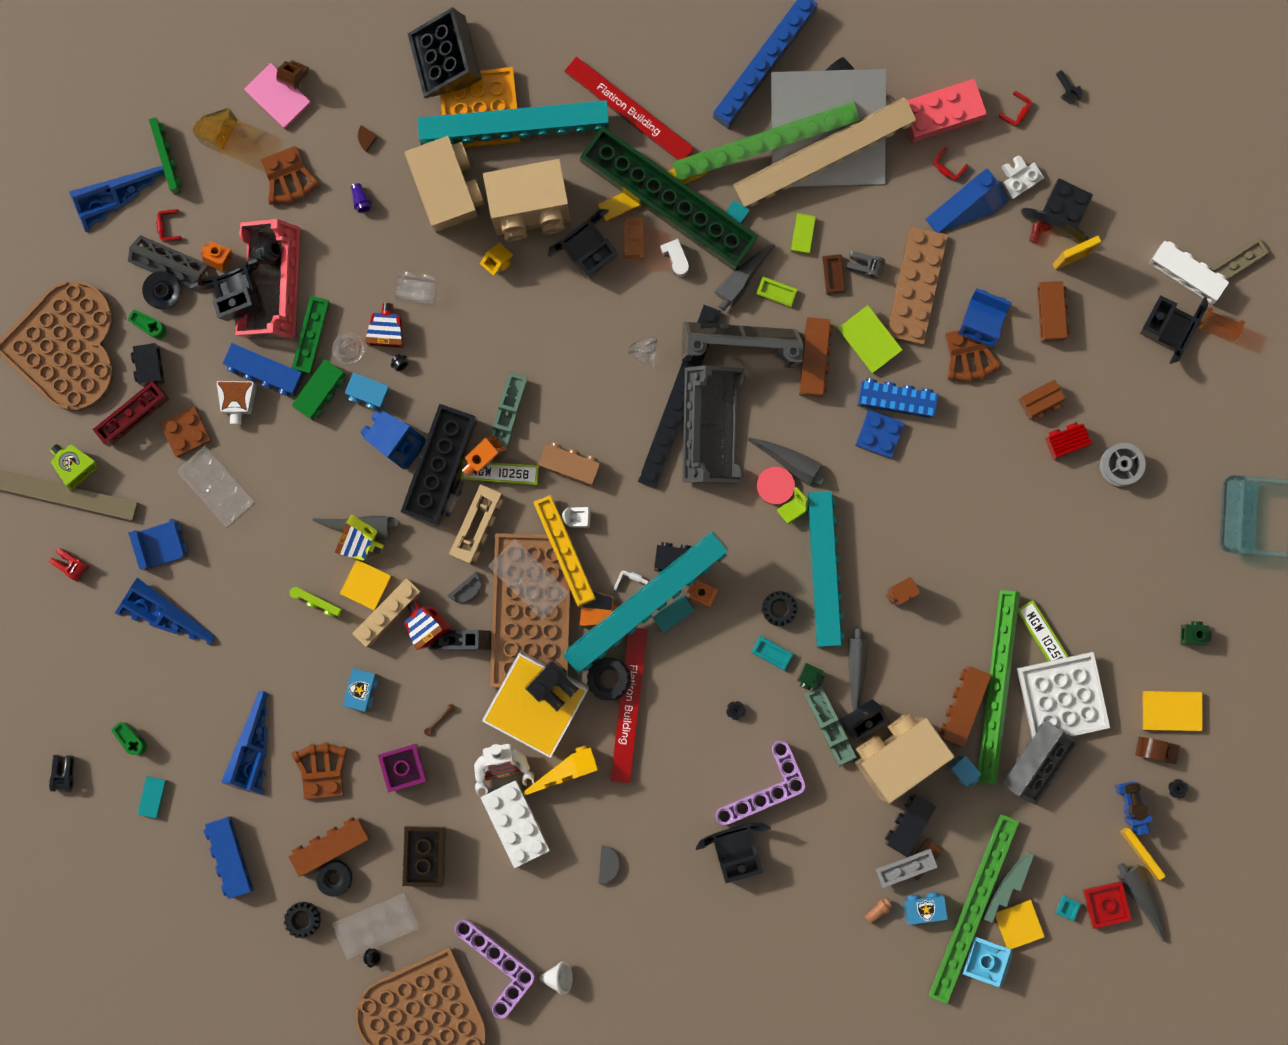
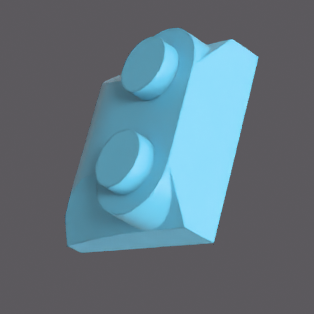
(988, 962)

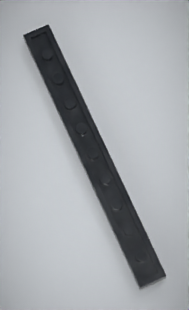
(673, 413)

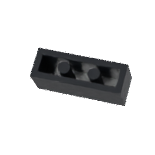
(909, 824)

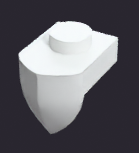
(577, 517)

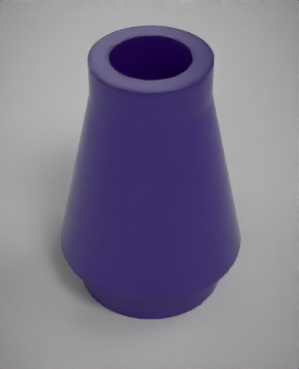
(360, 199)

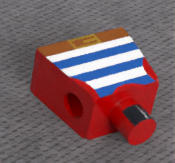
(385, 328)
(425, 625)

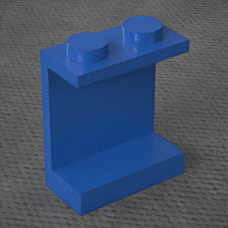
(984, 317)
(159, 544)

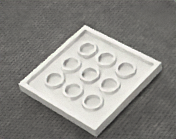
(1065, 694)

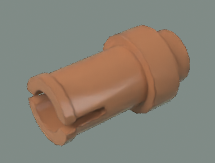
(882, 907)

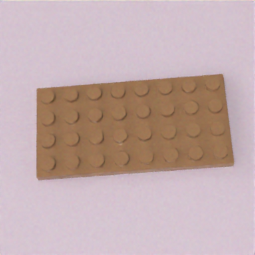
(516, 625)

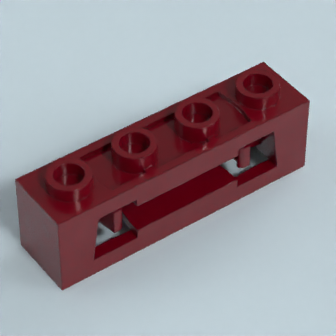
(130, 414)

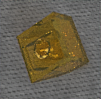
(215, 128)

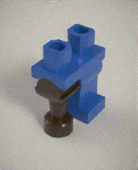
(1134, 807)

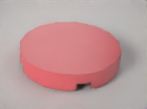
(775, 485)

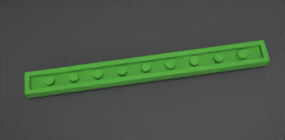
(766, 141)
(998, 686)
(973, 909)

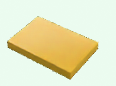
(1076, 253)
(1172, 710)

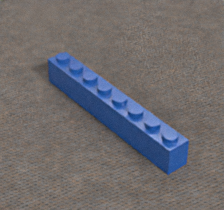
(764, 62)

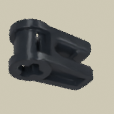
(67, 776)

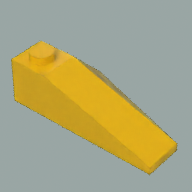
(572, 767)

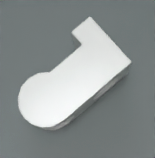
(677, 257)

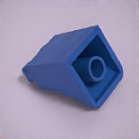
(394, 439)

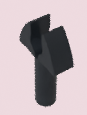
(1068, 88)

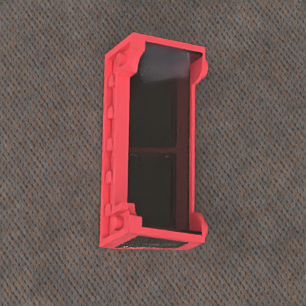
(274, 282)

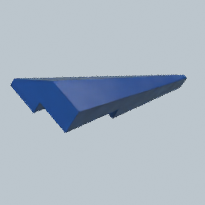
(100, 199)
(148, 605)
(246, 763)

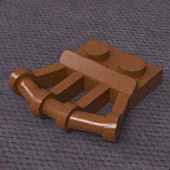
(284, 165)
(961, 346)
(321, 783)

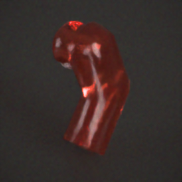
(1038, 228)

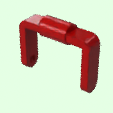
(1023, 113)
(943, 170)
(160, 225)

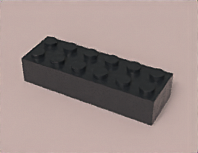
(439, 465)

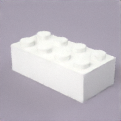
(515, 823)

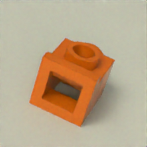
(220, 259)
(705, 600)

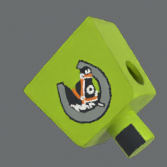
(72, 465)

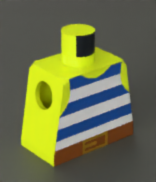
(358, 540)

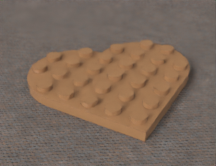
(61, 345)
(421, 1006)

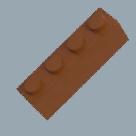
(814, 357)
(965, 706)
(329, 847)

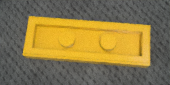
(1142, 853)

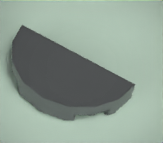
(467, 590)
(608, 865)

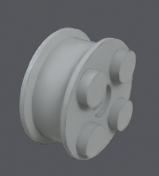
(1111, 466)

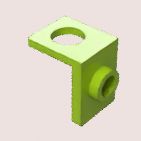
(794, 508)

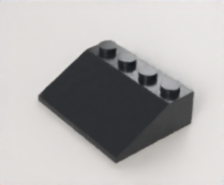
(444, 54)

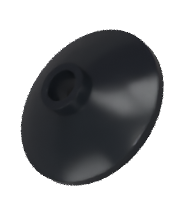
(153, 285)

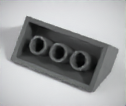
(1040, 762)

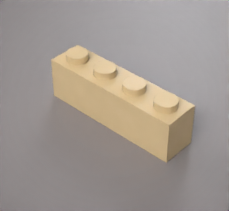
(387, 613)

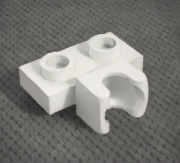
(1020, 177)

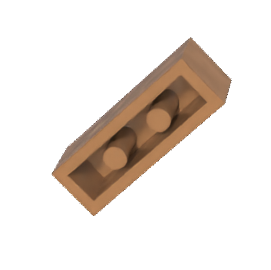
(569, 464)

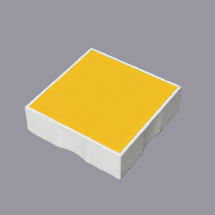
(526, 719)

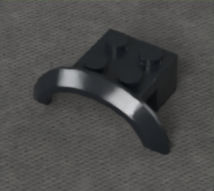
(1063, 209)
(587, 246)
(234, 291)
(1172, 326)
(736, 850)

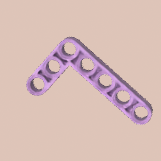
(767, 792)
(499, 962)

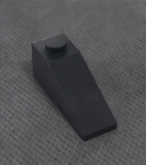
(463, 640)

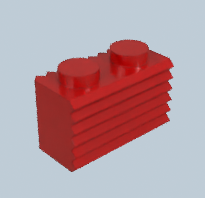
(1068, 441)

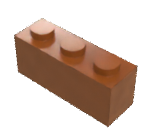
(1052, 311)

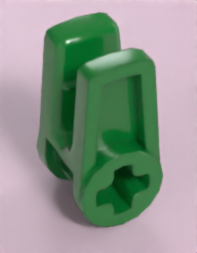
(147, 324)
(127, 737)

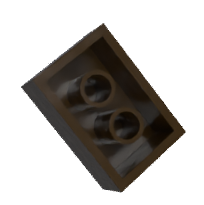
(424, 856)

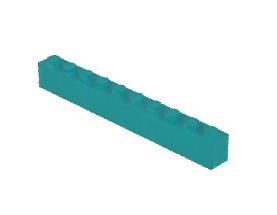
(514, 122)
(646, 601)

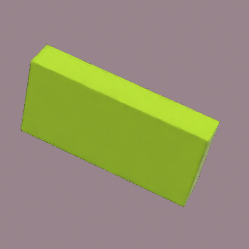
(803, 233)
(776, 292)

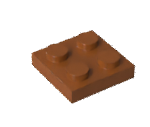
(185, 431)

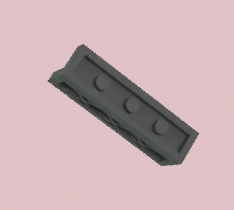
(151, 261)

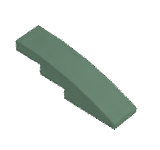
(508, 408)
(830, 726)
(1013, 880)

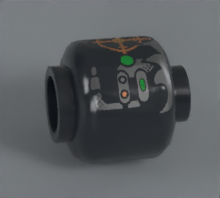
(267, 251)

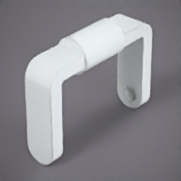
(633, 576)

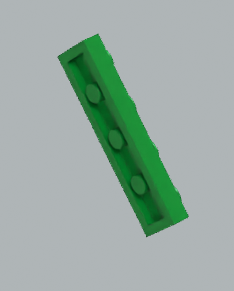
(168, 163)
(310, 334)

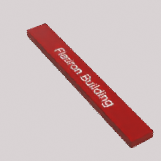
(628, 109)
(629, 708)

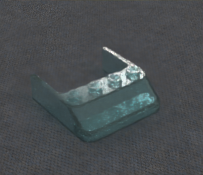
(1240, 513)

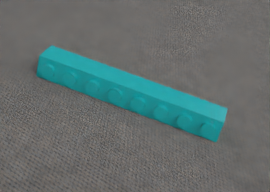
(824, 569)

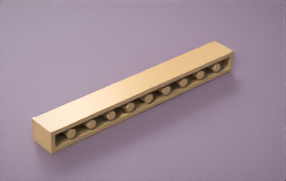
(824, 152)

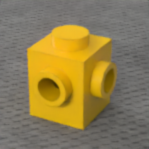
(496, 259)

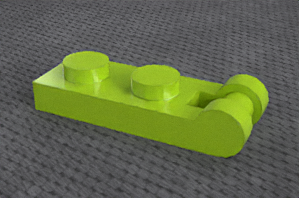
(315, 602)

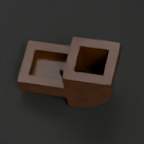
(291, 73)
(1157, 750)

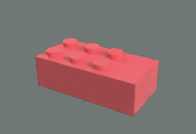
(946, 110)

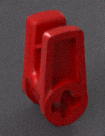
(75, 568)

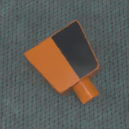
(488, 450)
(597, 610)

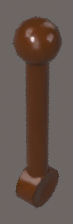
(428, 731)

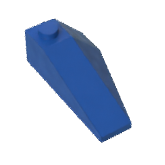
(975, 200)

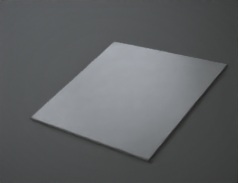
(811, 92)

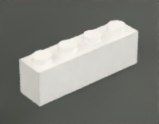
(1188, 272)

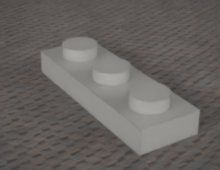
(906, 868)

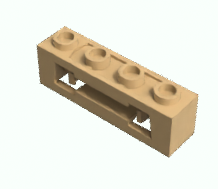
(487, 521)

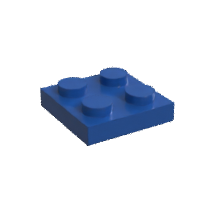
(879, 434)

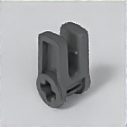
(867, 270)

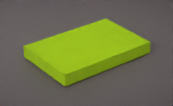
(870, 339)

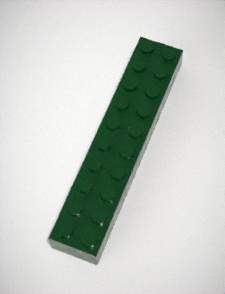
(668, 198)

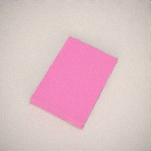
(277, 99)

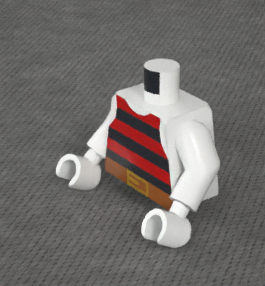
(500, 762)

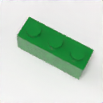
(319, 390)

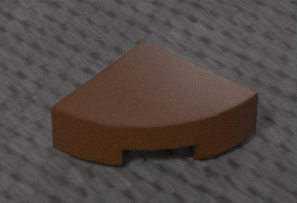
(366, 138)

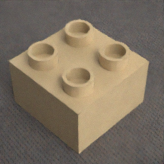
(440, 182)
(527, 199)
(902, 758)

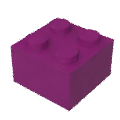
(402, 767)

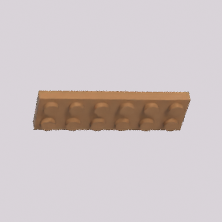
(917, 285)

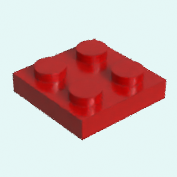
(1107, 904)

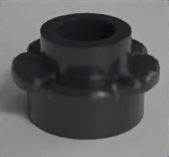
(399, 362)
(735, 705)
(1182, 788)
(371, 957)

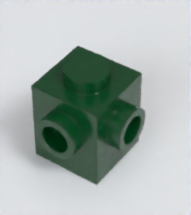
(1195, 634)
(810, 677)

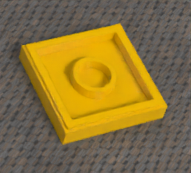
(365, 584)
(1019, 924)

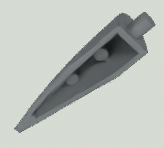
(736, 284)
(797, 464)
(379, 523)
(857, 666)
(1139, 890)

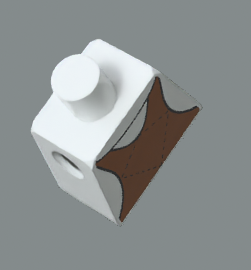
(236, 399)

